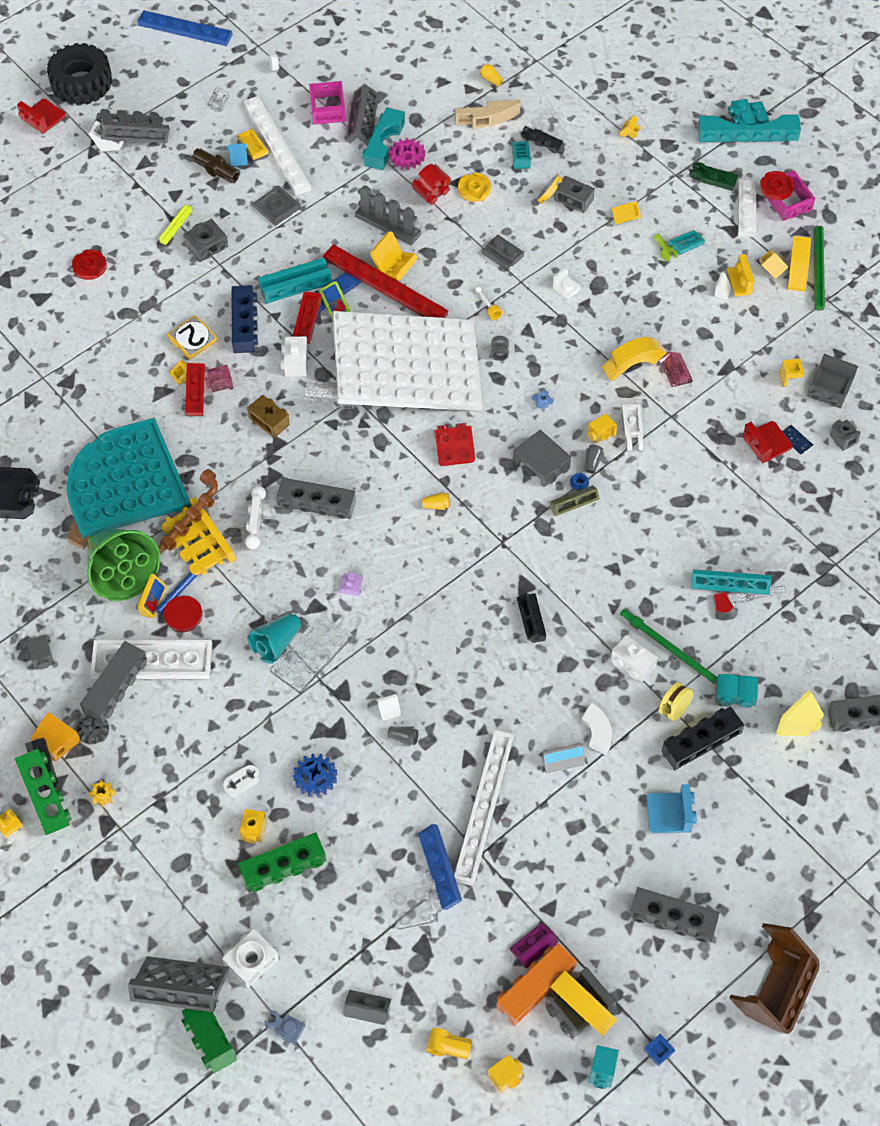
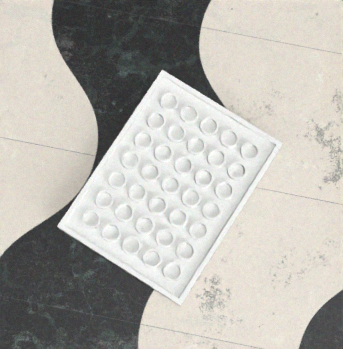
(406, 361)

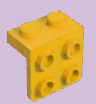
(390, 258)

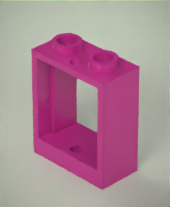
(331, 113)
(805, 195)

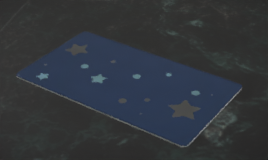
(800, 442)

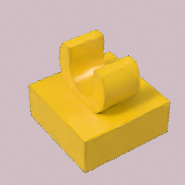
(630, 127)
(9, 823)

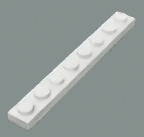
(277, 146)
(483, 808)

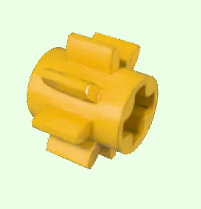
(102, 793)

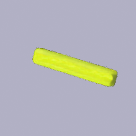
(175, 224)

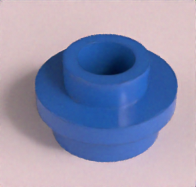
(579, 477)

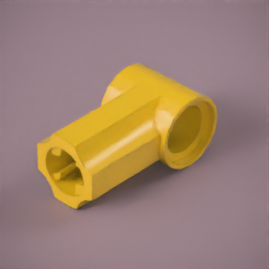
(442, 1043)

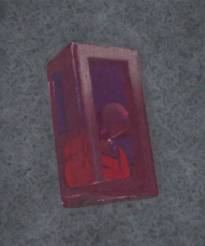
(675, 369)

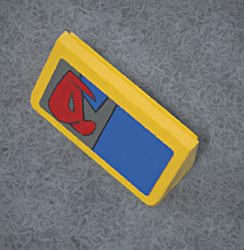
(151, 596)

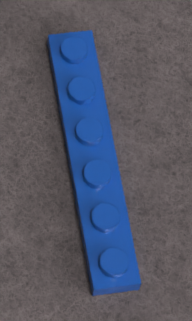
(185, 28)

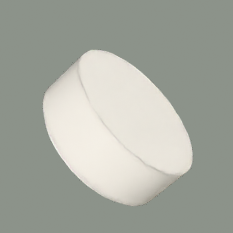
(273, 61)

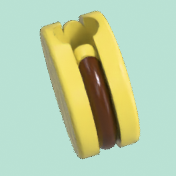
(676, 701)

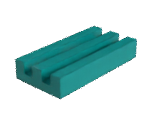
(689, 244)

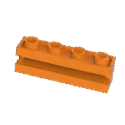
(535, 984)

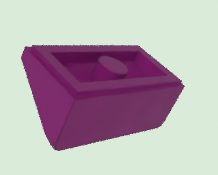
(534, 945)

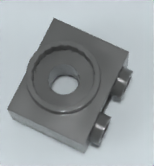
(205, 240)

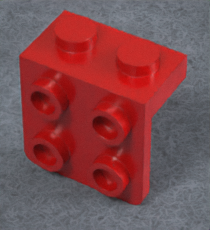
(41, 115)
(767, 440)
(454, 444)

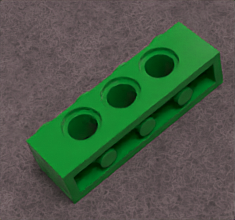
(25, 764)
(289, 852)

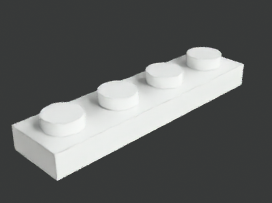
(747, 208)

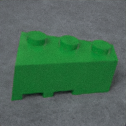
(209, 1038)

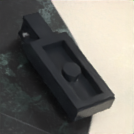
(543, 139)

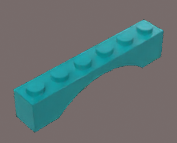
(719, 130)

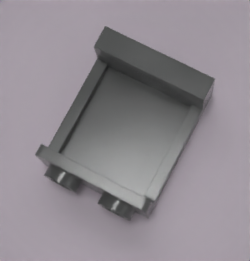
(832, 381)
(543, 457)
(569, 1019)

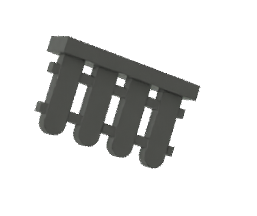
(136, 131)
(377, 216)

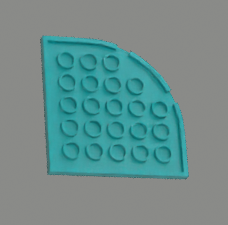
(124, 479)

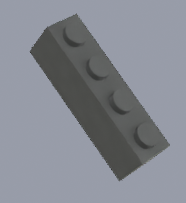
(113, 682)

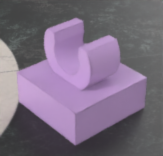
(351, 584)

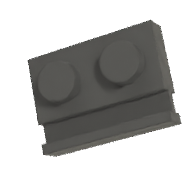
(502, 252)

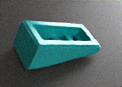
(519, 150)

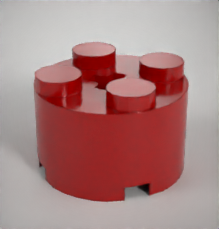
(431, 183)

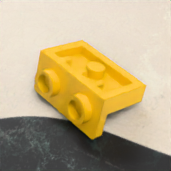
(741, 277)

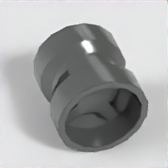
(499, 348)

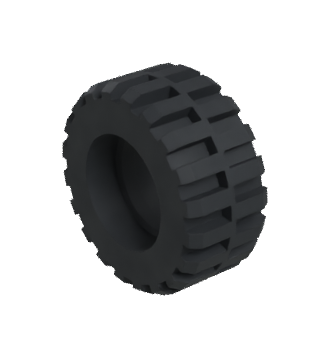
(74, 60)

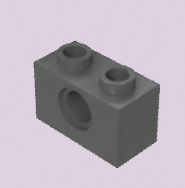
(574, 194)

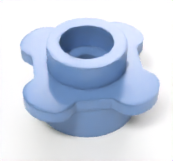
(542, 404)

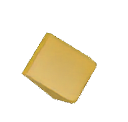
(179, 371)

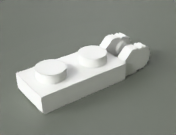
(632, 424)

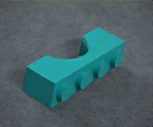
(390, 124)

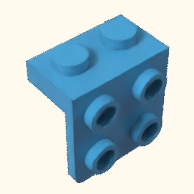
(671, 811)

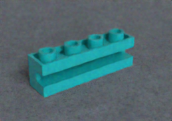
(294, 280)

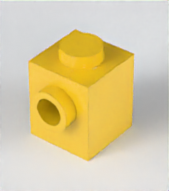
(253, 826)
(506, 1073)

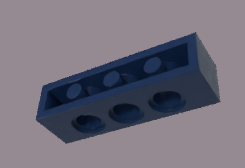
(243, 319)

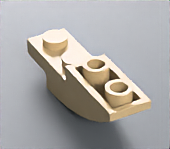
(493, 114)

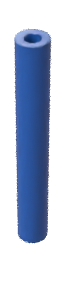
(176, 592)

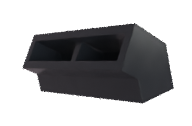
(531, 617)
(41, 744)

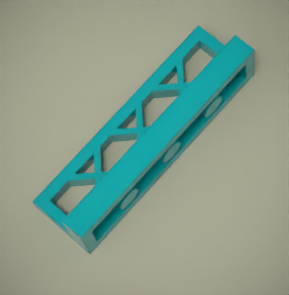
(731, 582)

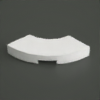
(599, 727)

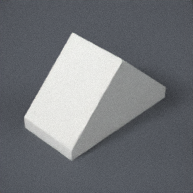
(104, 145)

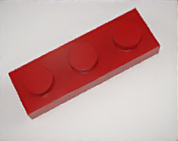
(307, 315)
(195, 389)

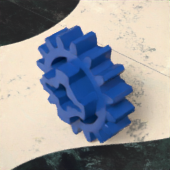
(309, 769)

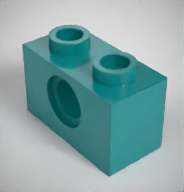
(603, 1067)

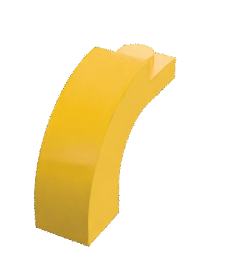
(632, 352)

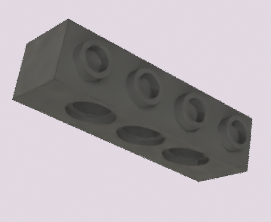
(308, 492)
(843, 722)
(685, 910)

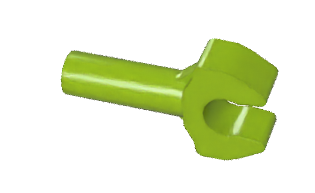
(666, 248)

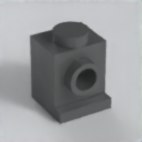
(844, 434)

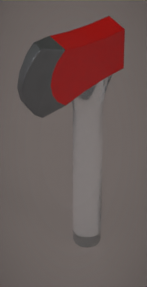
(724, 602)

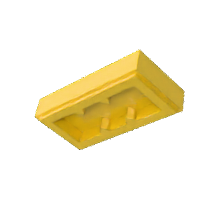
(255, 146)

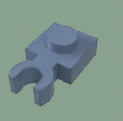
(287, 1028)

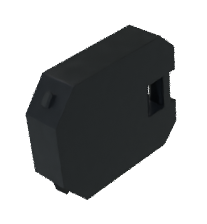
(12, 485)

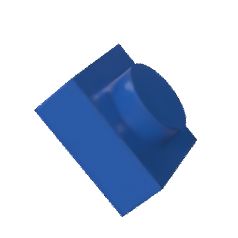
(659, 1050)

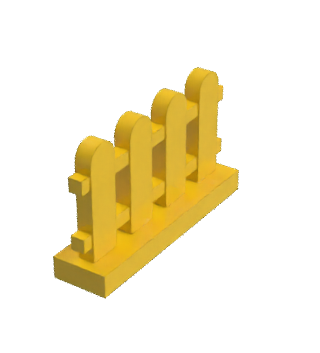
(202, 545)

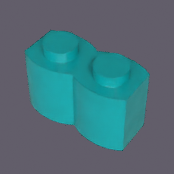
(737, 690)

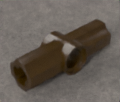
(216, 165)

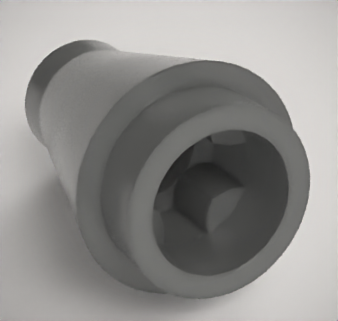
(593, 457)
(407, 735)

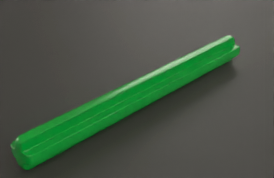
(819, 280)

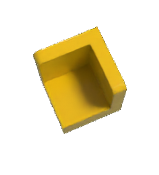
(626, 212)
(773, 263)
(791, 369)

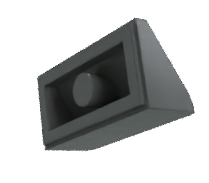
(367, 1007)

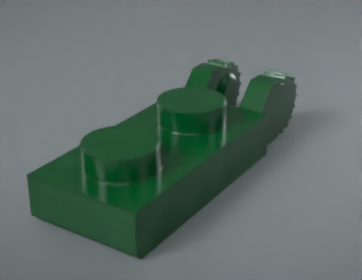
(713, 176)

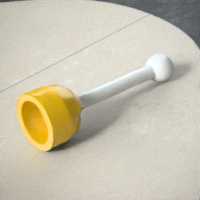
(491, 308)

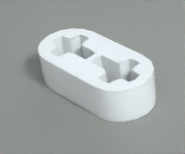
(241, 780)

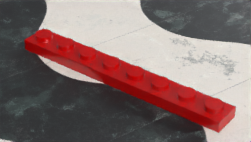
(384, 283)

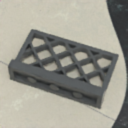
(177, 994)

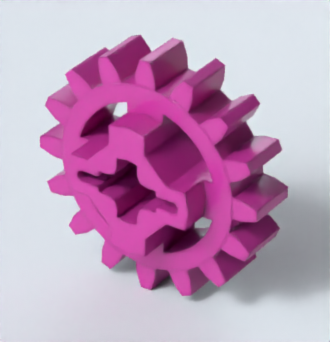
(407, 153)

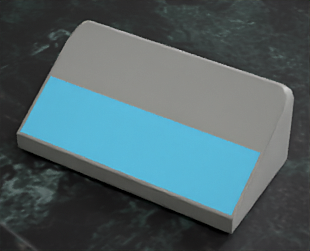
(563, 758)

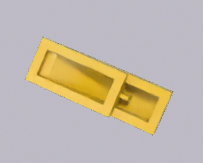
(799, 263)
(583, 1003)

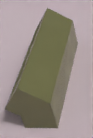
(573, 497)

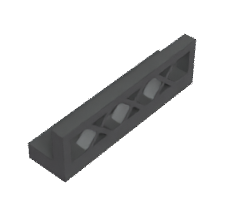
(359, 111)

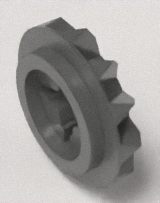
(97, 735)

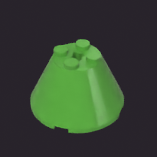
(121, 563)

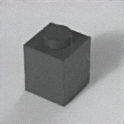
(40, 652)

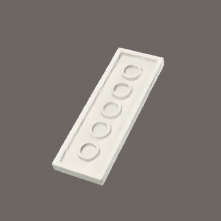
(164, 658)

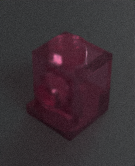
(219, 378)

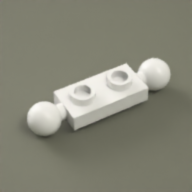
(254, 509)

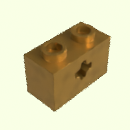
(268, 416)

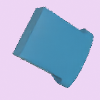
(238, 154)

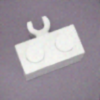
(295, 356)
(633, 658)

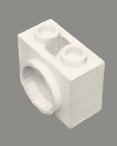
(250, 945)

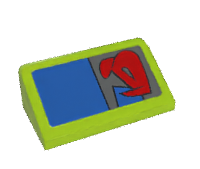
(334, 299)

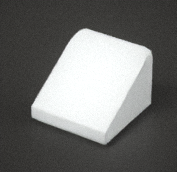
(723, 287)
(389, 707)

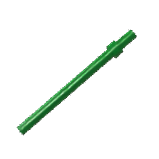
(638, 623)

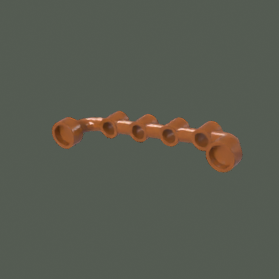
(193, 513)

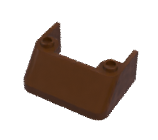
(786, 984)

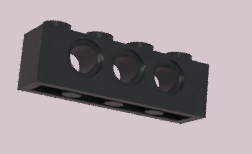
(680, 756)

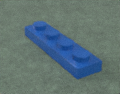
(440, 866)

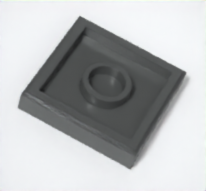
(276, 205)

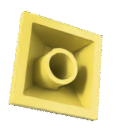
(801, 717)

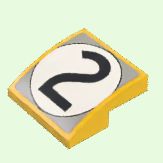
(192, 337)

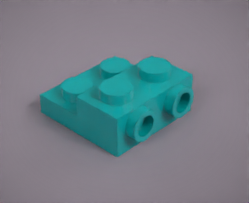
(747, 113)

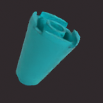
(274, 637)

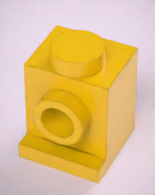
(602, 428)

